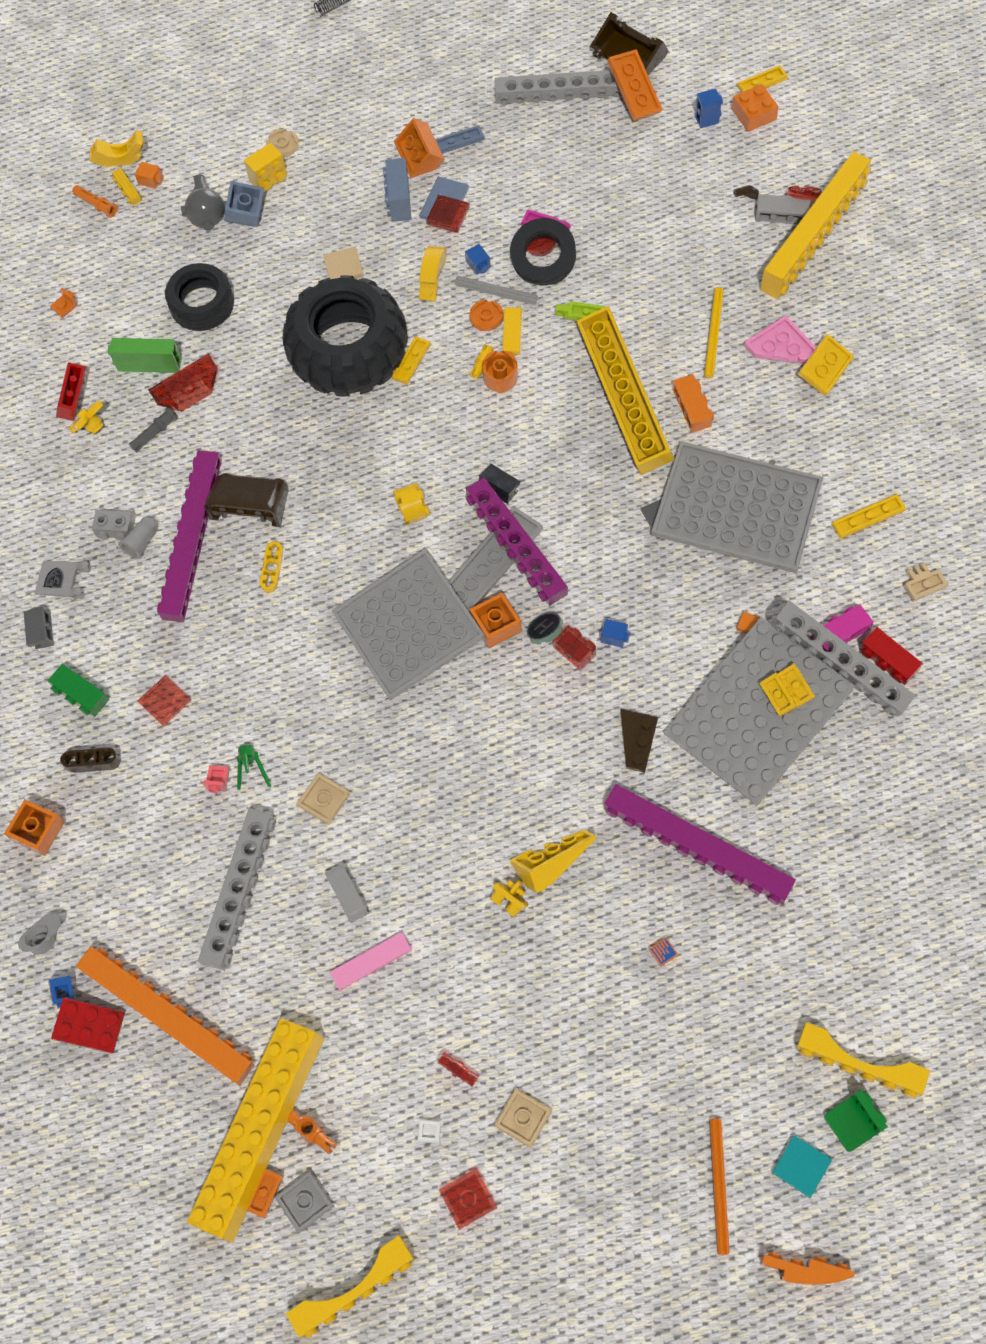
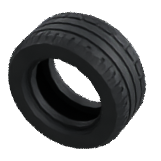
(194, 277)

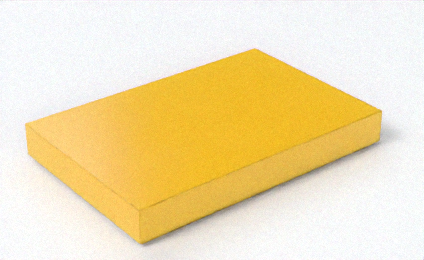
(826, 365)

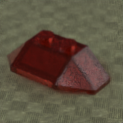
(186, 385)

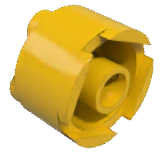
(411, 503)

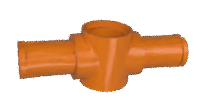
(317, 1134)

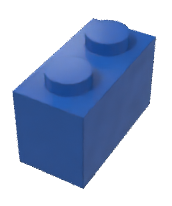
(708, 108)

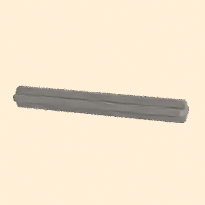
(496, 290)

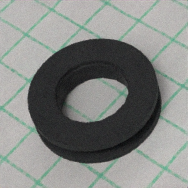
(540, 229)

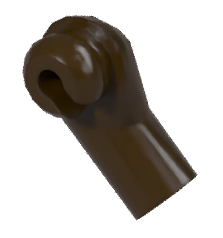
(748, 191)

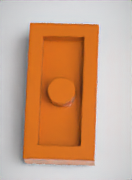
(265, 1193)

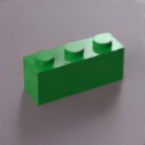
(77, 691)

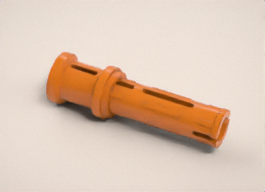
(99, 203)

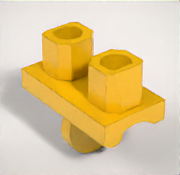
(502, 892)

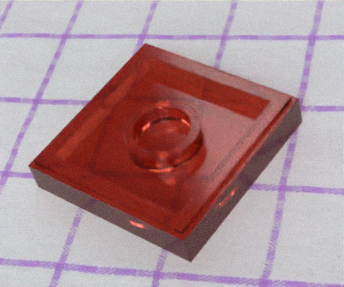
(448, 213)
(164, 700)
(468, 1199)

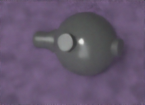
(203, 205)

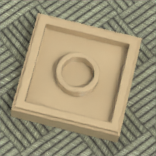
(343, 263)
(323, 799)
(523, 1118)

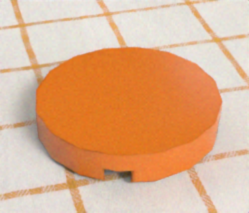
(488, 320)

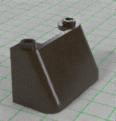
(617, 38)
(247, 498)

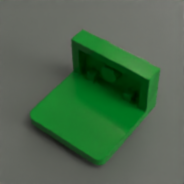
(855, 1120)

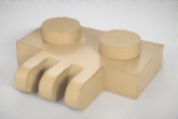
(924, 582)

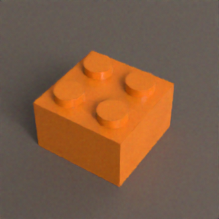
(754, 107)
(496, 620)
(34, 827)

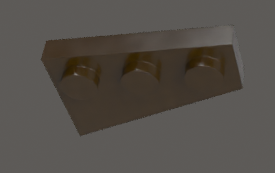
(638, 736)

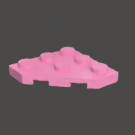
(781, 342)

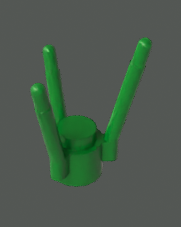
(247, 757)

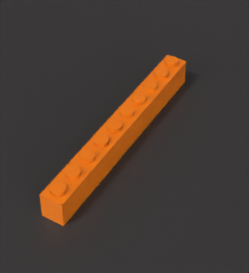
(165, 1015)

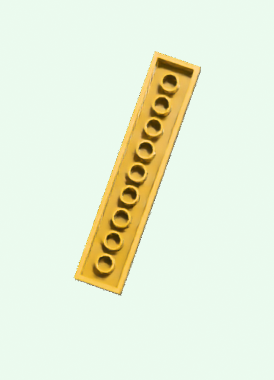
(815, 226)
(625, 390)
(255, 1130)

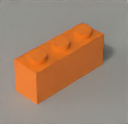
(692, 403)

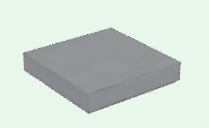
(304, 1202)

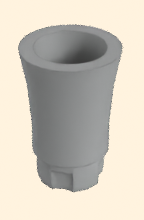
(138, 538)

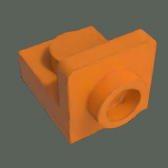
(64, 304)

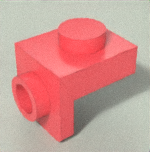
(216, 779)

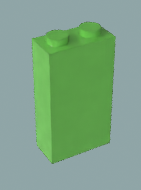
(145, 355)

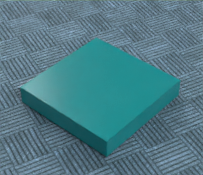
(802, 1166)

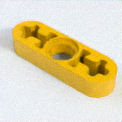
(268, 559)

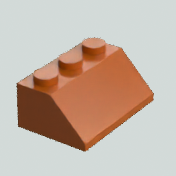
(418, 148)

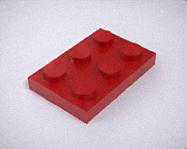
(87, 1025)

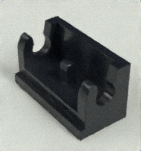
(501, 482)

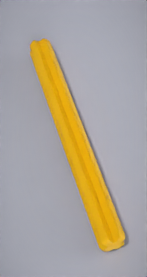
(713, 332)

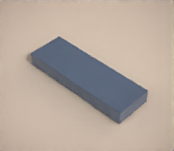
(460, 139)

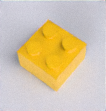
(265, 167)

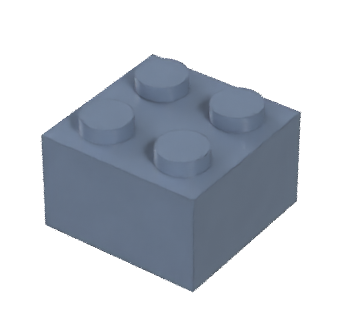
(243, 204)

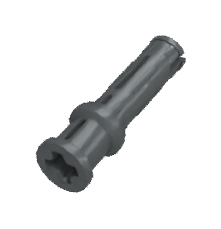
(159, 424)

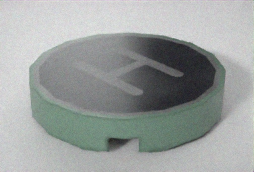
(545, 628)

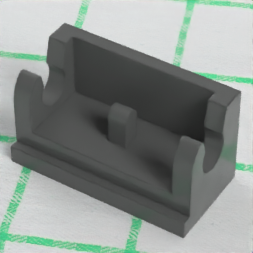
(38, 628)

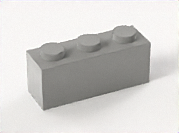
(781, 209)

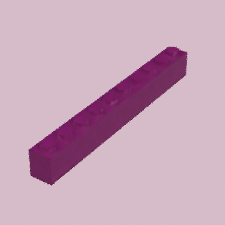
(189, 538)
(699, 844)

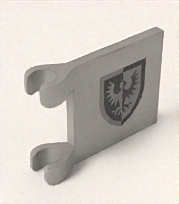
(58, 578)

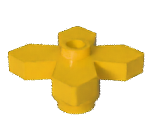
(88, 419)

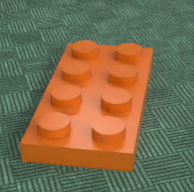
(634, 85)

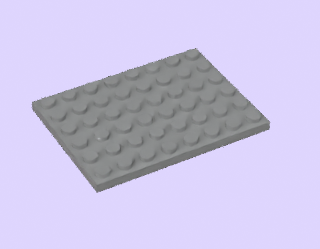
(737, 506)
(736, 727)

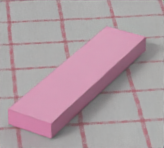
(370, 961)

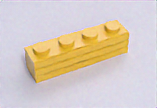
(127, 188)

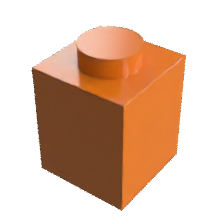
(148, 175)

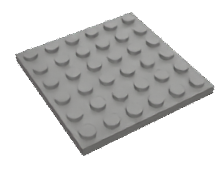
(408, 624)

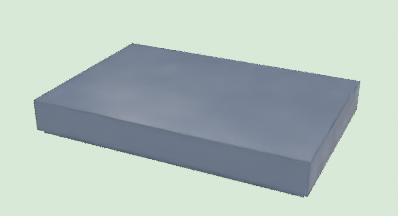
(446, 188)

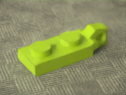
(576, 310)

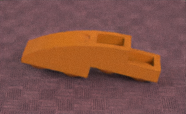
(815, 1273)

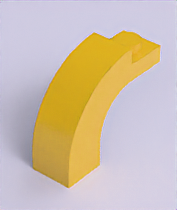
(117, 154)
(430, 270)

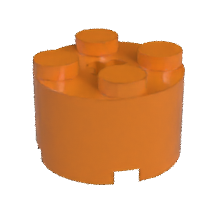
(500, 371)

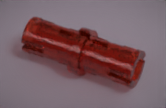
(458, 1069)

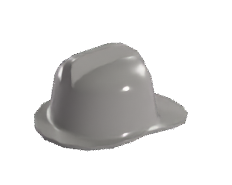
(41, 936)

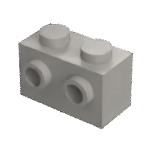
(112, 524)

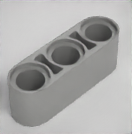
(346, 893)

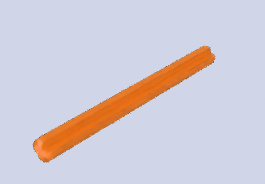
(719, 1187)

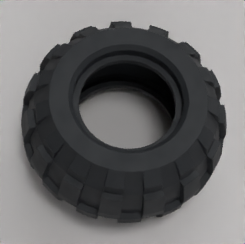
(348, 366)

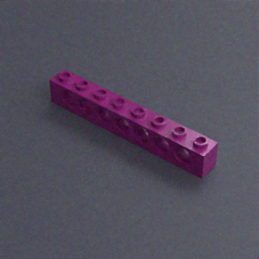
(483, 491)

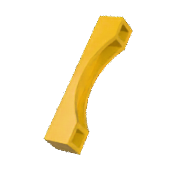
(905, 1077)
(311, 1314)

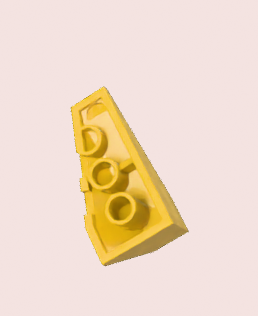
(546, 866)

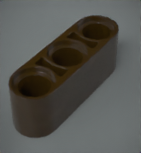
(82, 756)

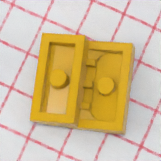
(787, 690)

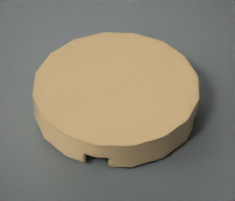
(287, 143)

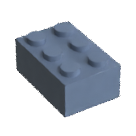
(398, 190)

